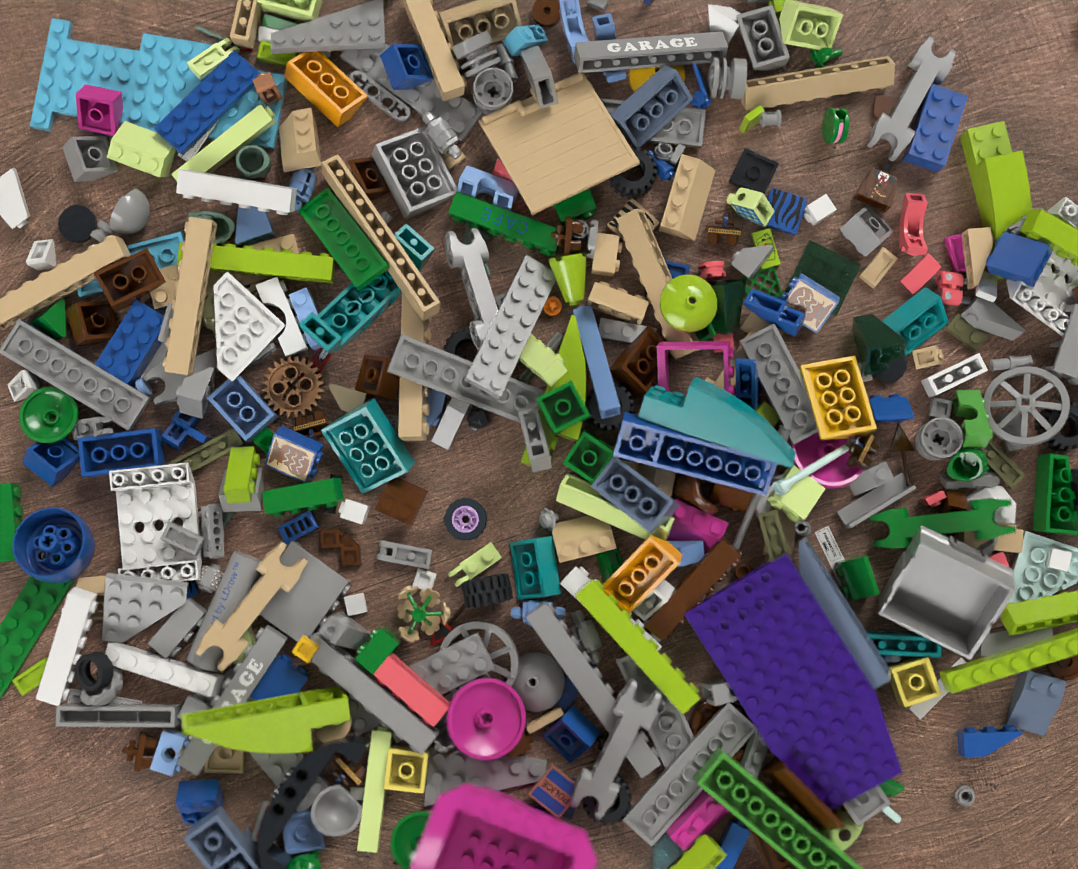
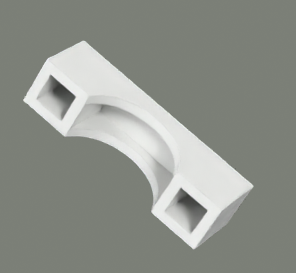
(273, 294)

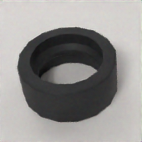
(84, 675)

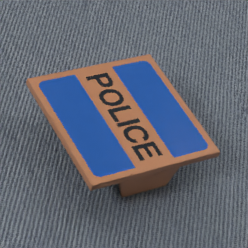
(553, 791)

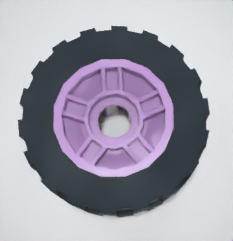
(454, 521)

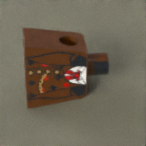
(878, 188)

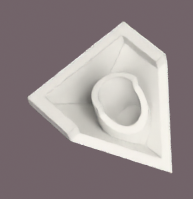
(723, 20)

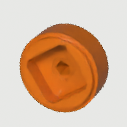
(552, 306)

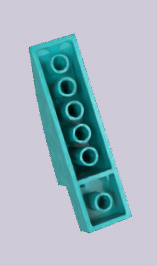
(716, 417)

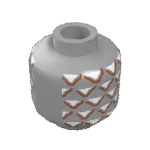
(209, 578)

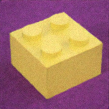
(913, 681)
(406, 769)

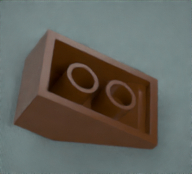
(129, 279)
(637, 364)

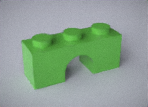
(976, 429)

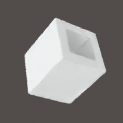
(819, 210)
(354, 511)

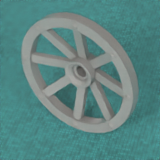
(1026, 410)
(490, 628)

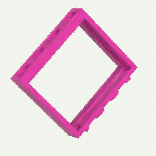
(663, 360)

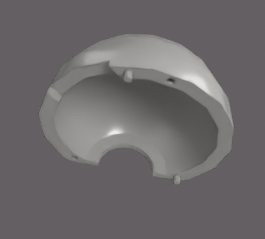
(130, 213)
(335, 811)

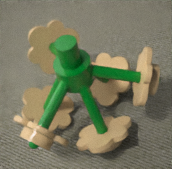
(411, 610)

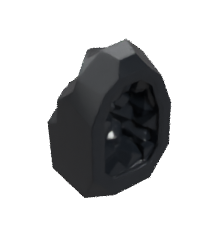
(477, 420)

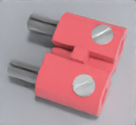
(949, 286)

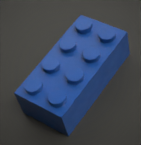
(935, 128)
(132, 344)
(120, 452)

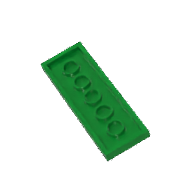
(343, 239)

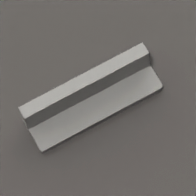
(874, 501)

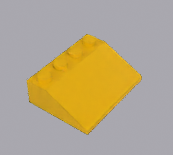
(838, 398)

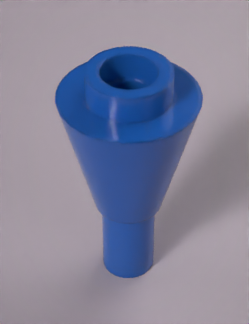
(664, 169)

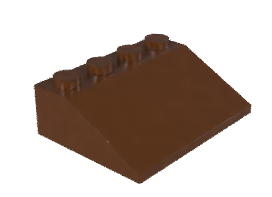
(801, 795)

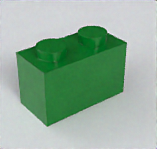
(576, 206)

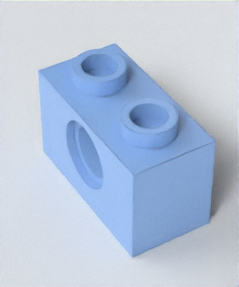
(162, 760)

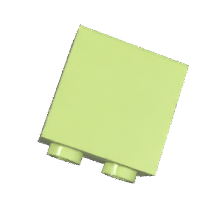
(799, 499)

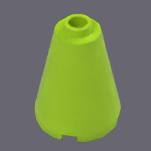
(570, 276)

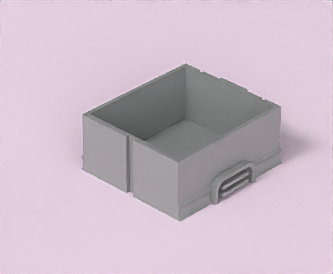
(946, 592)

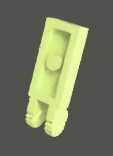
(210, 58)
(477, 563)

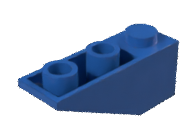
(985, 741)

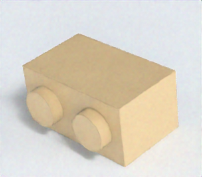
(606, 254)

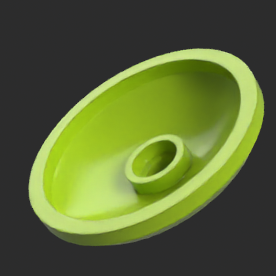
(680, 312)

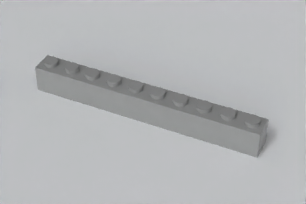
(588, 681)

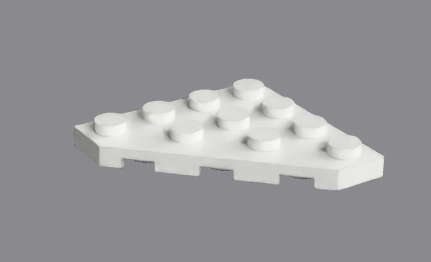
(241, 326)

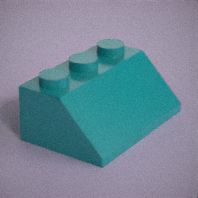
(918, 319)
(535, 568)

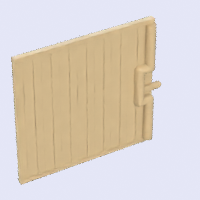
(558, 147)

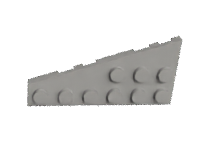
(345, 30)
(493, 773)

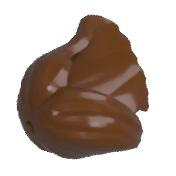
(687, 490)

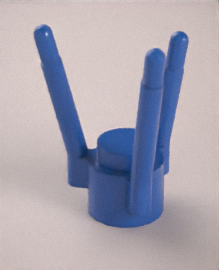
(701, 96)

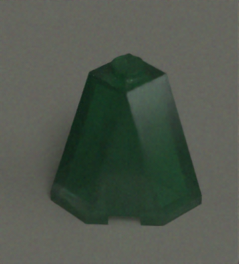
(729, 304)
(876, 344)

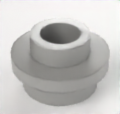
(663, 151)
(970, 795)

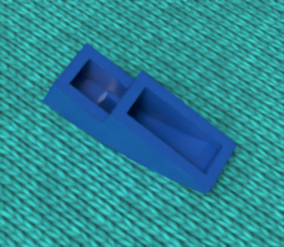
(774, 311)
(176, 433)

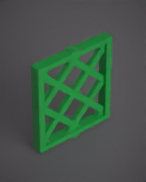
(776, 282)

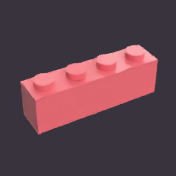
(412, 690)

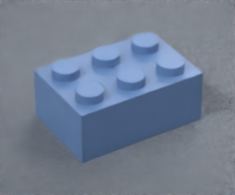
(243, 407)

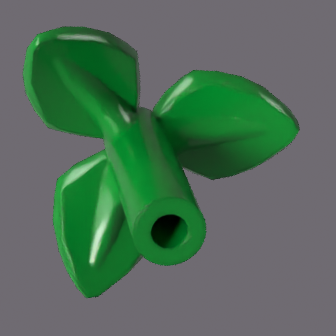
(824, 55)

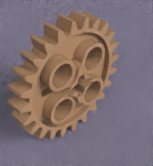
(279, 375)

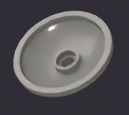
(548, 677)

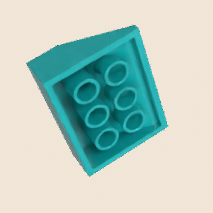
(368, 446)

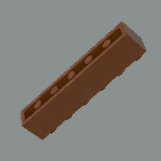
(693, 587)

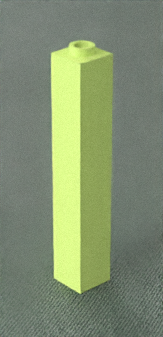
(231, 141)
(374, 790)

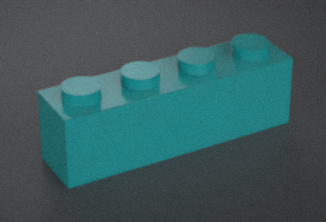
(904, 644)

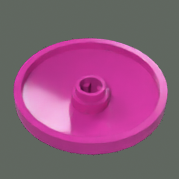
(835, 473)
(486, 718)

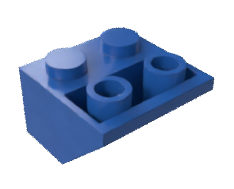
(198, 799)

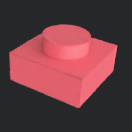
(723, 337)
(933, 499)

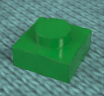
(264, 439)

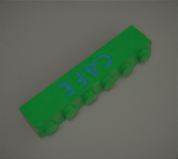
(503, 223)

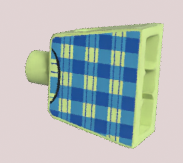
(751, 205)

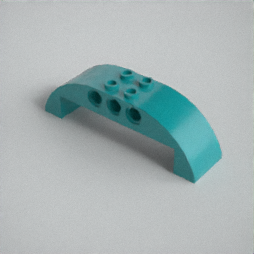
(356, 310)

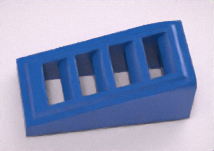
(312, 519)

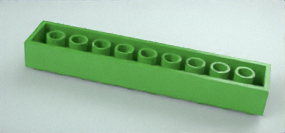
(769, 815)

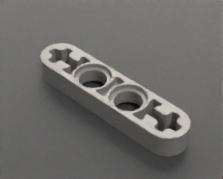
(380, 96)

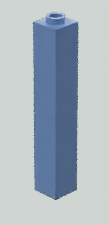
(597, 362)

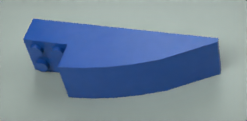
(691, 455)

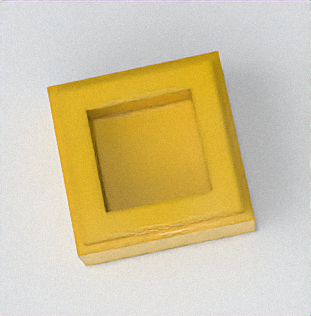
(305, 649)

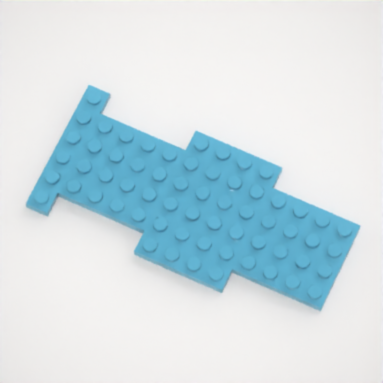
(149, 80)

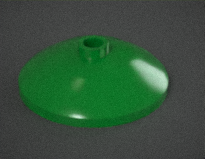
(39, 409)
(405, 836)

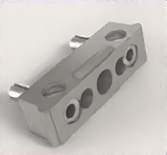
(212, 530)

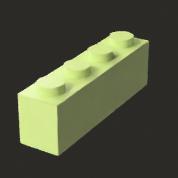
(542, 361)

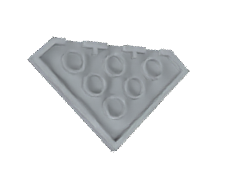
(136, 603)

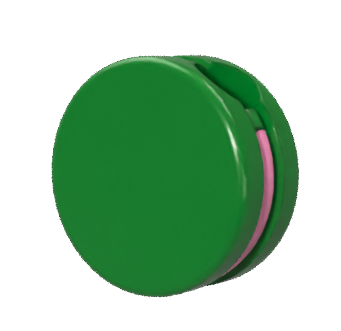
(835, 125)

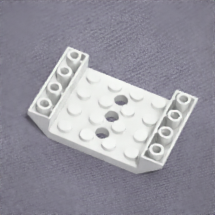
(1051, 291)
(152, 495)

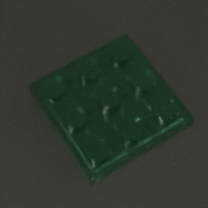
(828, 270)

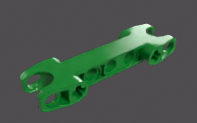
(978, 518)

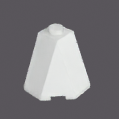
(12, 200)
(1002, 515)

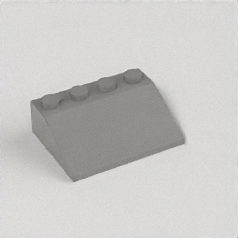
(414, 172)

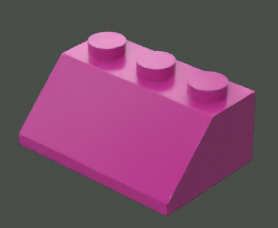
(696, 525)
(696, 820)

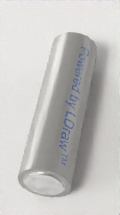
(233, 587)

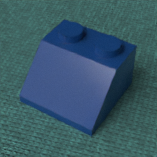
(406, 66)
(890, 409)
(52, 460)
(571, 734)

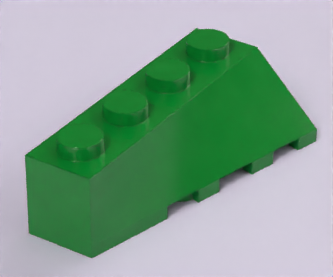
(1054, 497)

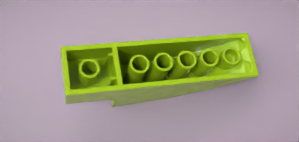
(997, 177)
(573, 355)
(271, 723)

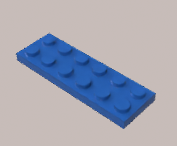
(207, 103)

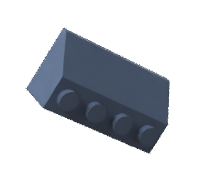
(652, 106)
(635, 495)

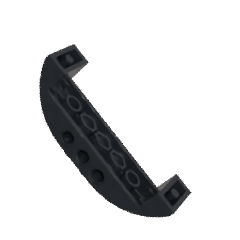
(276, 817)

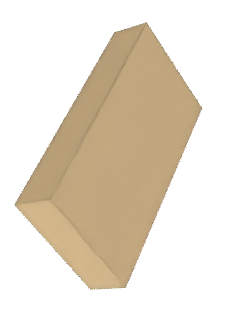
(878, 267)
(544, 719)

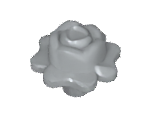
(548, 519)

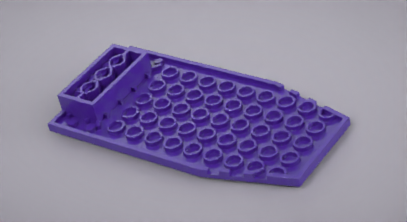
(798, 681)

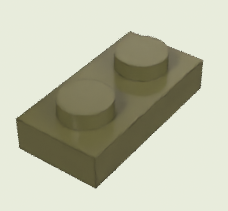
(966, 333)

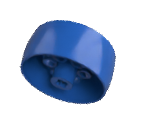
(36, 533)

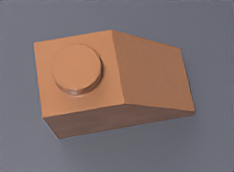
(267, 88)

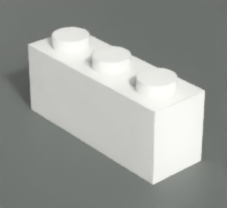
(954, 375)

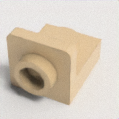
(928, 357)

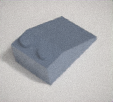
(1034, 701)

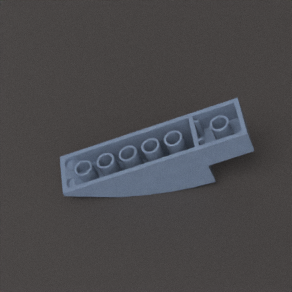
(841, 615)
(222, 844)

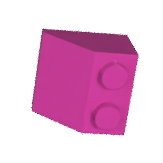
(99, 109)

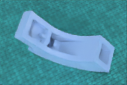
(572, 24)

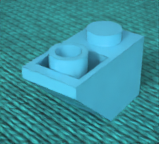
(523, 38)

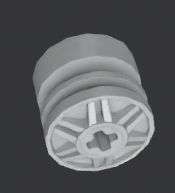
(476, 54)
(727, 78)
(492, 81)
(943, 429)

